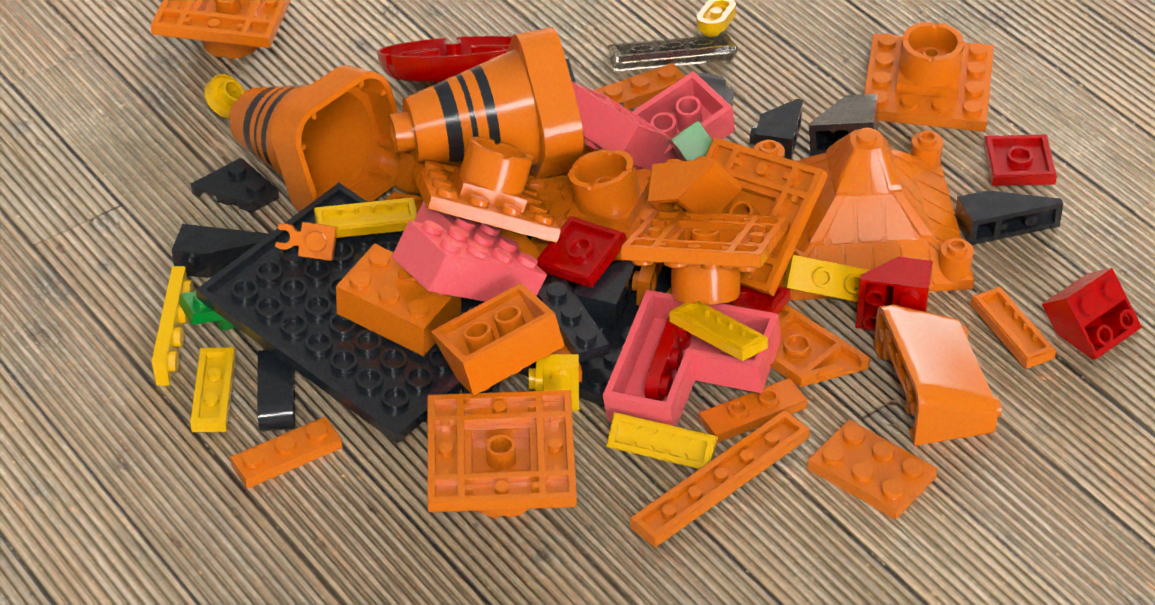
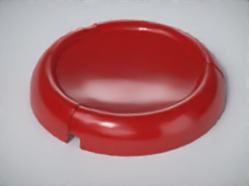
(436, 59)

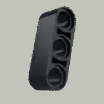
(275, 393)

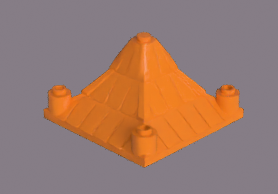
(883, 208)

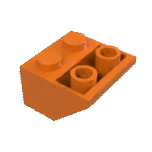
(692, 186)

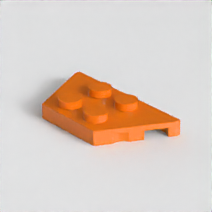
(813, 353)

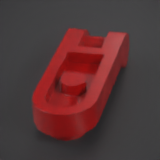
(666, 361)

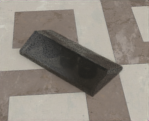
(667, 51)

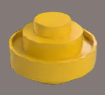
(222, 93)

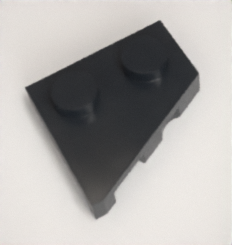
(238, 186)

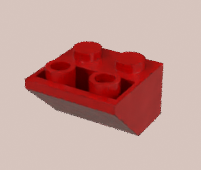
(896, 282)
(1093, 313)

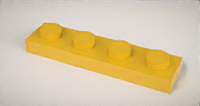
(170, 331)

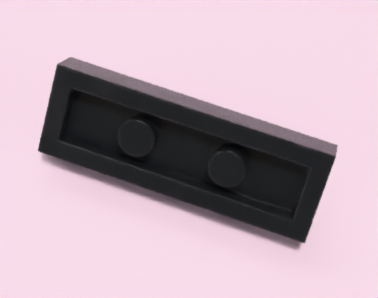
(575, 324)

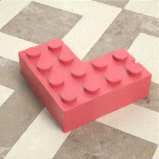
(464, 257)
(699, 362)

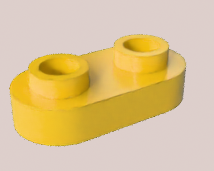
(715, 16)

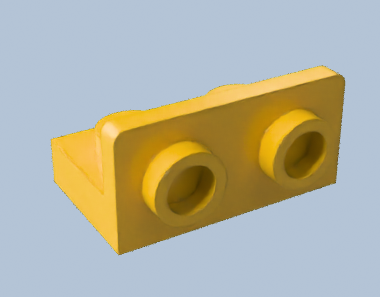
(557, 373)

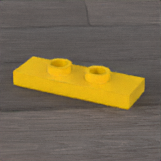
(368, 216)
(823, 278)
(719, 330)
(661, 441)

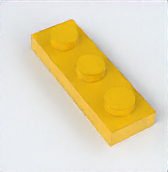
(213, 390)

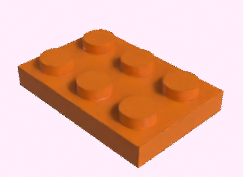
(872, 469)

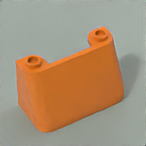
(937, 374)

